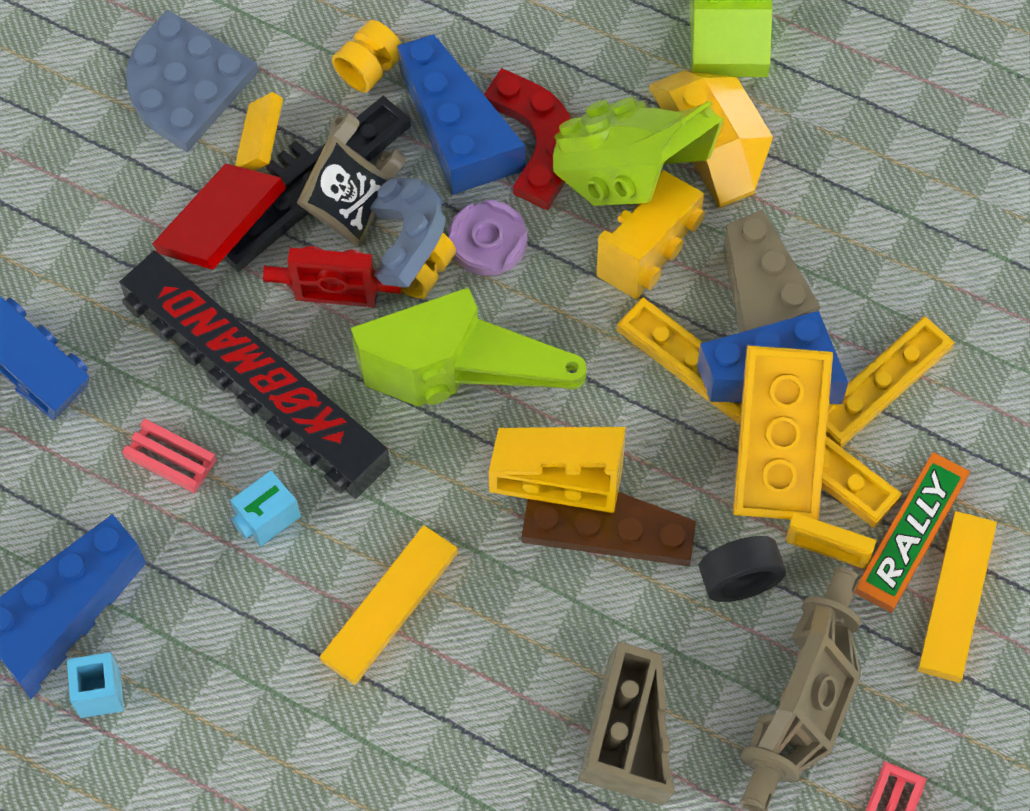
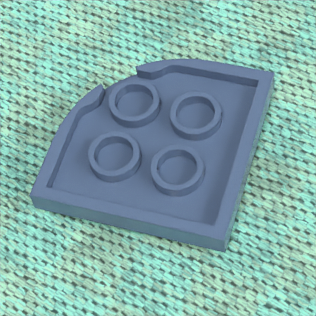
(184, 79)

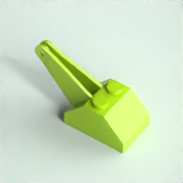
(731, 37)
(442, 343)

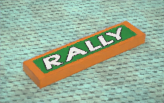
(912, 532)

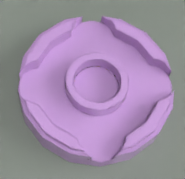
(488, 238)

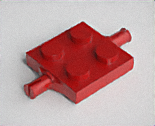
(330, 277)

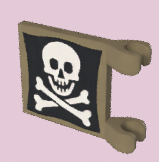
(347, 184)

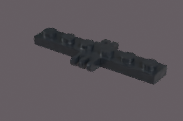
(376, 130)

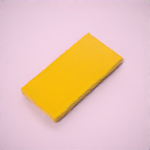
(782, 432)

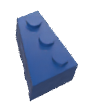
(723, 359)
(36, 364)

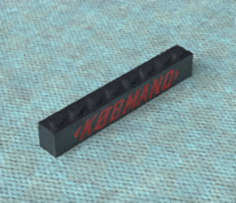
(254, 374)

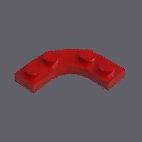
(542, 115)

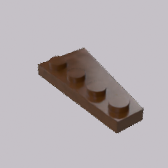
(632, 531)

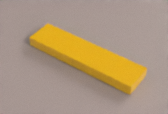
(887, 379)
(957, 597)
(389, 605)

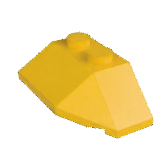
(743, 137)

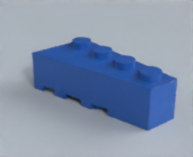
(460, 122)
(63, 599)

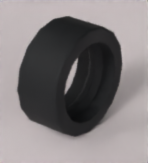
(742, 569)

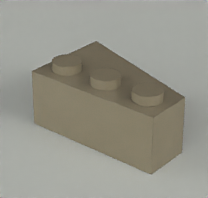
(763, 275)
(628, 730)

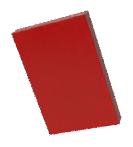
(219, 216)

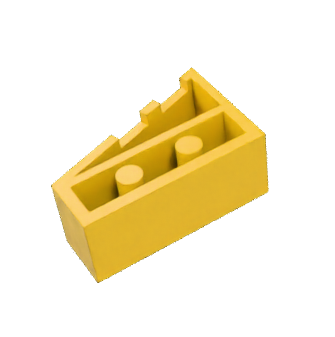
(649, 236)
(559, 465)

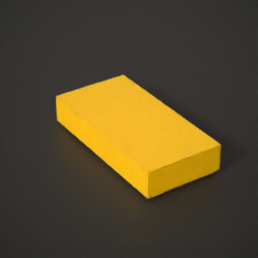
(259, 132)
(830, 541)

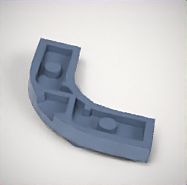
(422, 226)

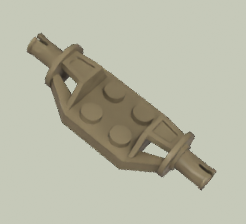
(815, 696)

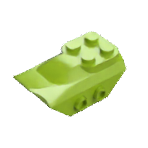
(621, 147)

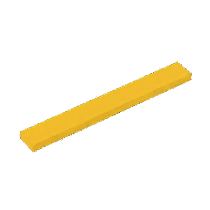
(678, 352)

